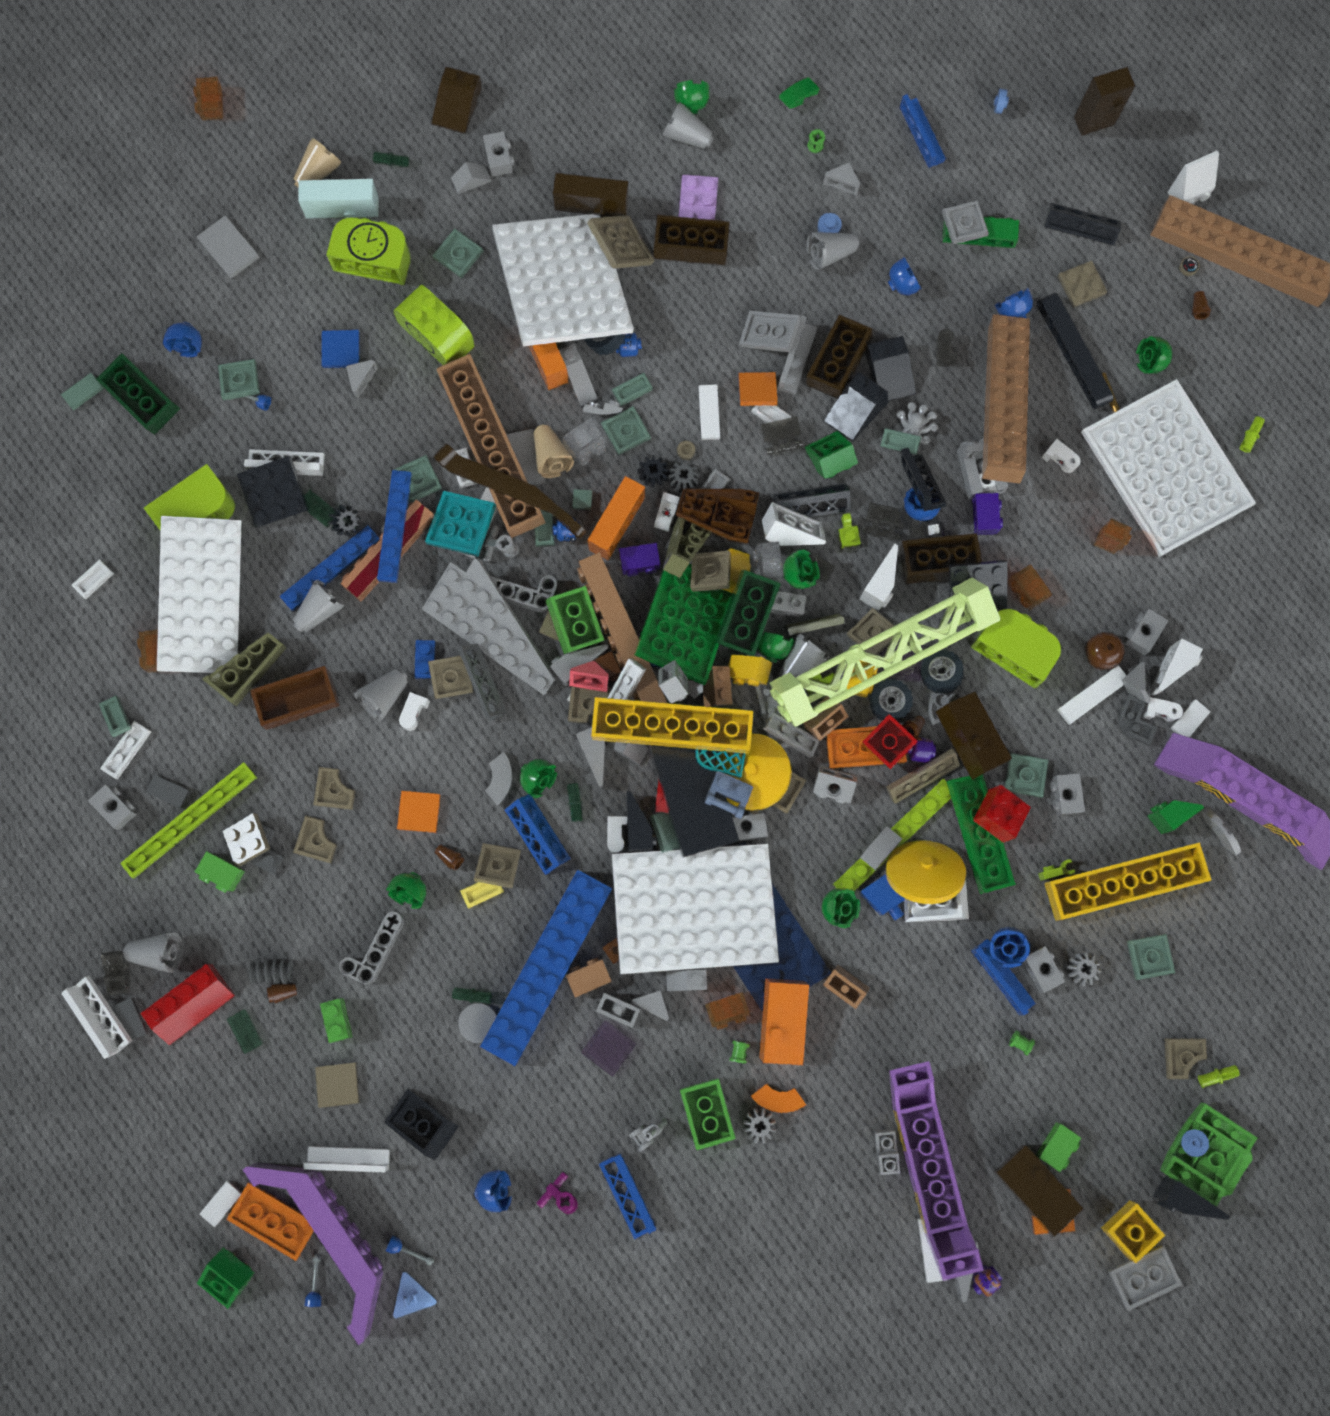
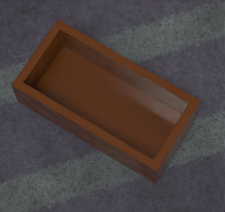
(295, 698)

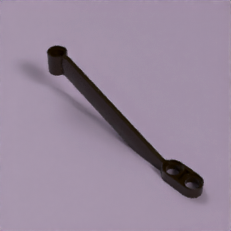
(504, 484)

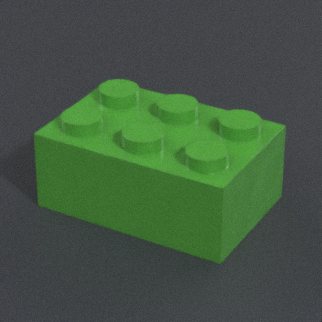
(574, 620)
(707, 1114)

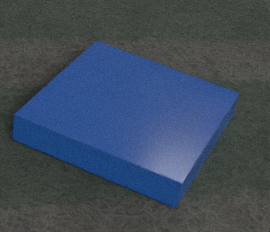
(340, 348)

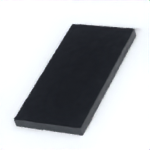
(685, 788)

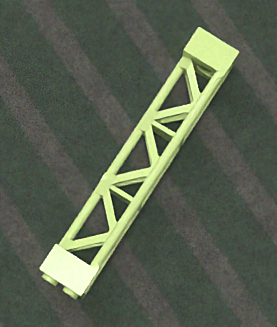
(971, 602)

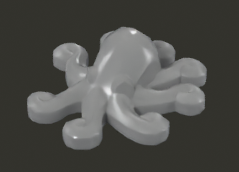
(916, 421)

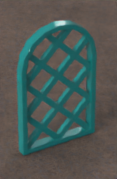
(725, 771)

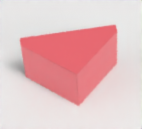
(589, 677)

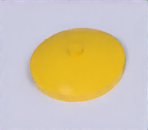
(765, 769)
(925, 872)

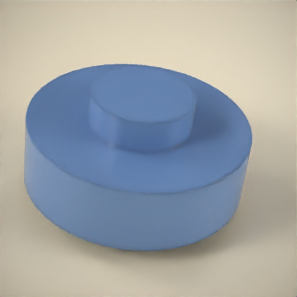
(1001, 101)
(829, 223)
(1195, 1143)

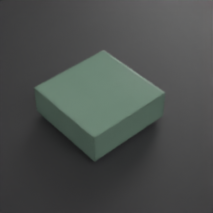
(582, 499)

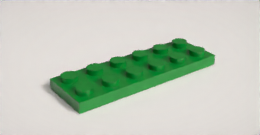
(984, 850)

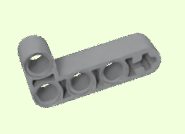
(535, 595)
(376, 945)

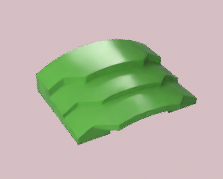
(1221, 1166)

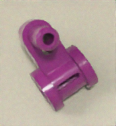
(552, 1190)

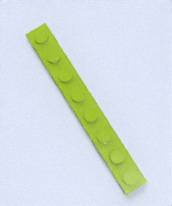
(188, 820)
(904, 828)

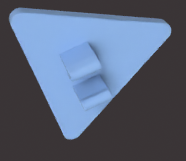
(411, 1297)

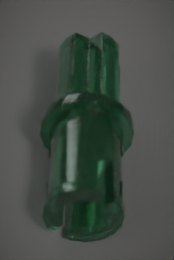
(390, 159)
(575, 802)
(472, 995)

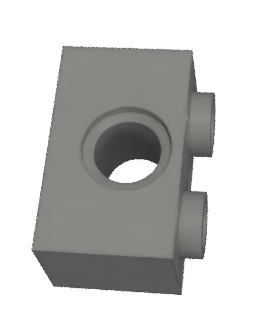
(495, 144)
(1153, 623)
(828, 776)
(1073, 785)
(102, 803)
(758, 826)
(1046, 981)
(618, 1010)

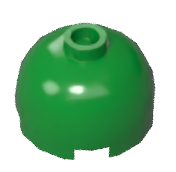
(692, 95)
(1154, 354)
(800, 570)
(774, 646)
(537, 776)
(408, 889)
(840, 907)

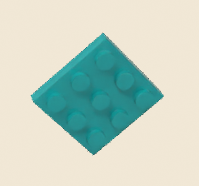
(460, 523)

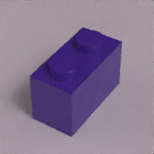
(987, 513)
(639, 559)

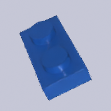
(423, 653)

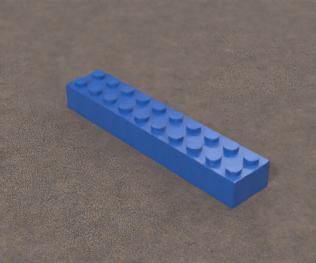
(546, 968)

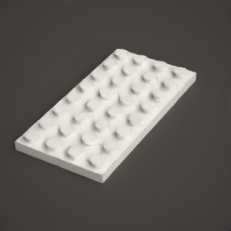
(198, 593)

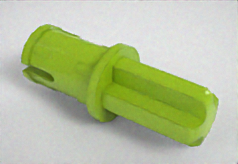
(1252, 435)
(1218, 1076)

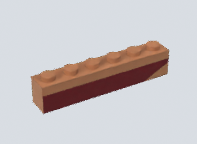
(364, 575)

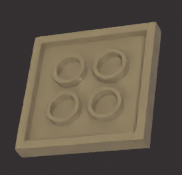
(620, 241)

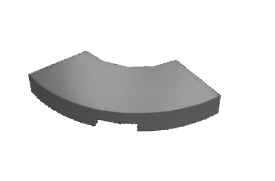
(936, 702)
(501, 779)
(1217, 825)

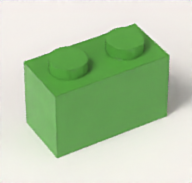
(219, 872)
(336, 1020)
(1058, 1147)

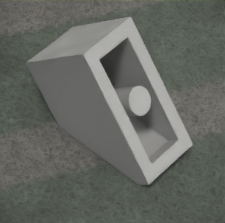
(686, 980)

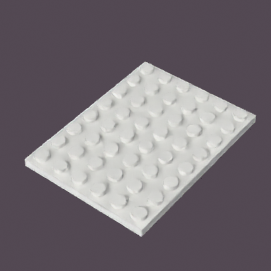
(560, 281)
(1168, 468)
(694, 909)

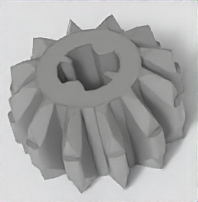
(1080, 961)
(756, 1119)

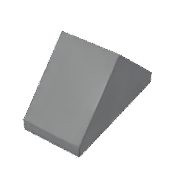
(470, 176)
(842, 179)
(360, 375)
(1138, 682)
(631, 751)
(653, 1003)

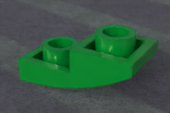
(795, 94)

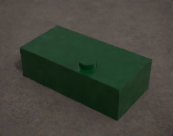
(138, 394)
(748, 612)

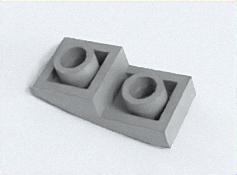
(609, 408)
(881, 848)
(887, 1151)

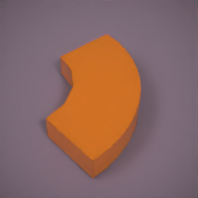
(778, 1101)

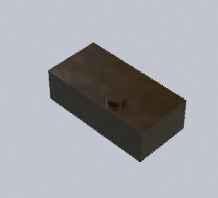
(1104, 101)
(590, 195)
(691, 239)
(839, 356)
(930, 557)
(973, 735)
(1038, 1190)

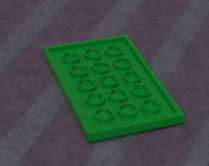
(683, 626)

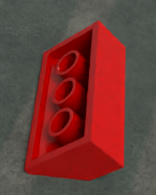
(187, 1004)

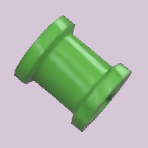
(813, 141)
(1021, 1042)
(739, 1052)

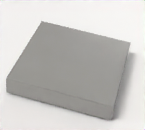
(965, 222)

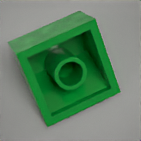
(831, 454)
(1172, 814)
(225, 1277)

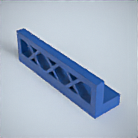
(922, 131)
(539, 831)
(1004, 979)
(634, 1192)

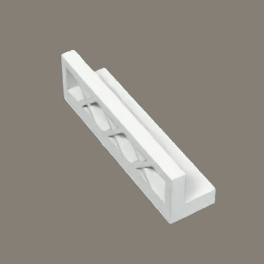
(301, 468)
(94, 1020)
(347, 1159)

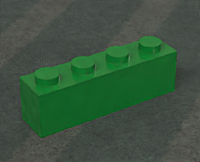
(1000, 233)

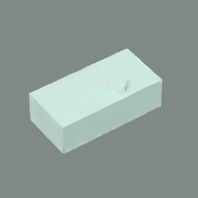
(338, 198)

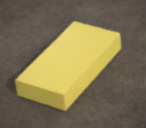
(479, 893)

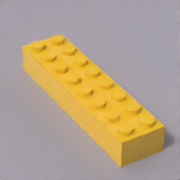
(672, 725)
(1127, 881)

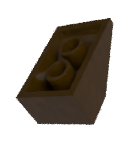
(456, 100)

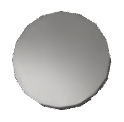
(476, 1022)

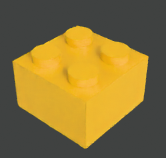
(1133, 1231)

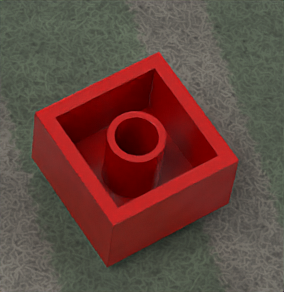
(890, 741)
(1002, 813)

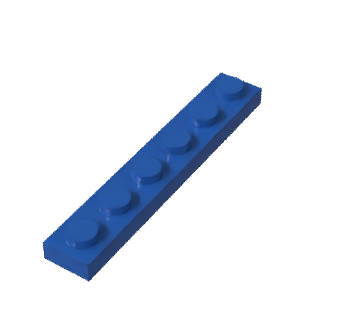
(394, 526)
(331, 566)

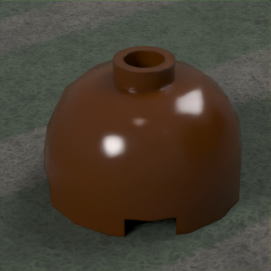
(1104, 650)

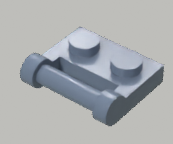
(729, 788)

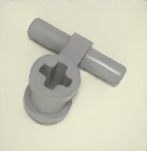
(504, 544)
(644, 1136)

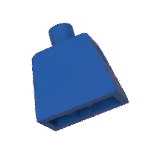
(883, 898)

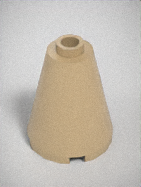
(316, 163)
(551, 453)

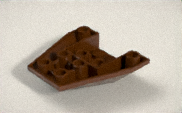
(720, 511)

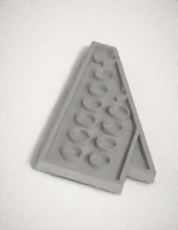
(480, 614)

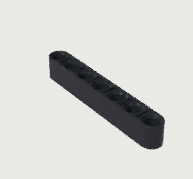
(1075, 350)

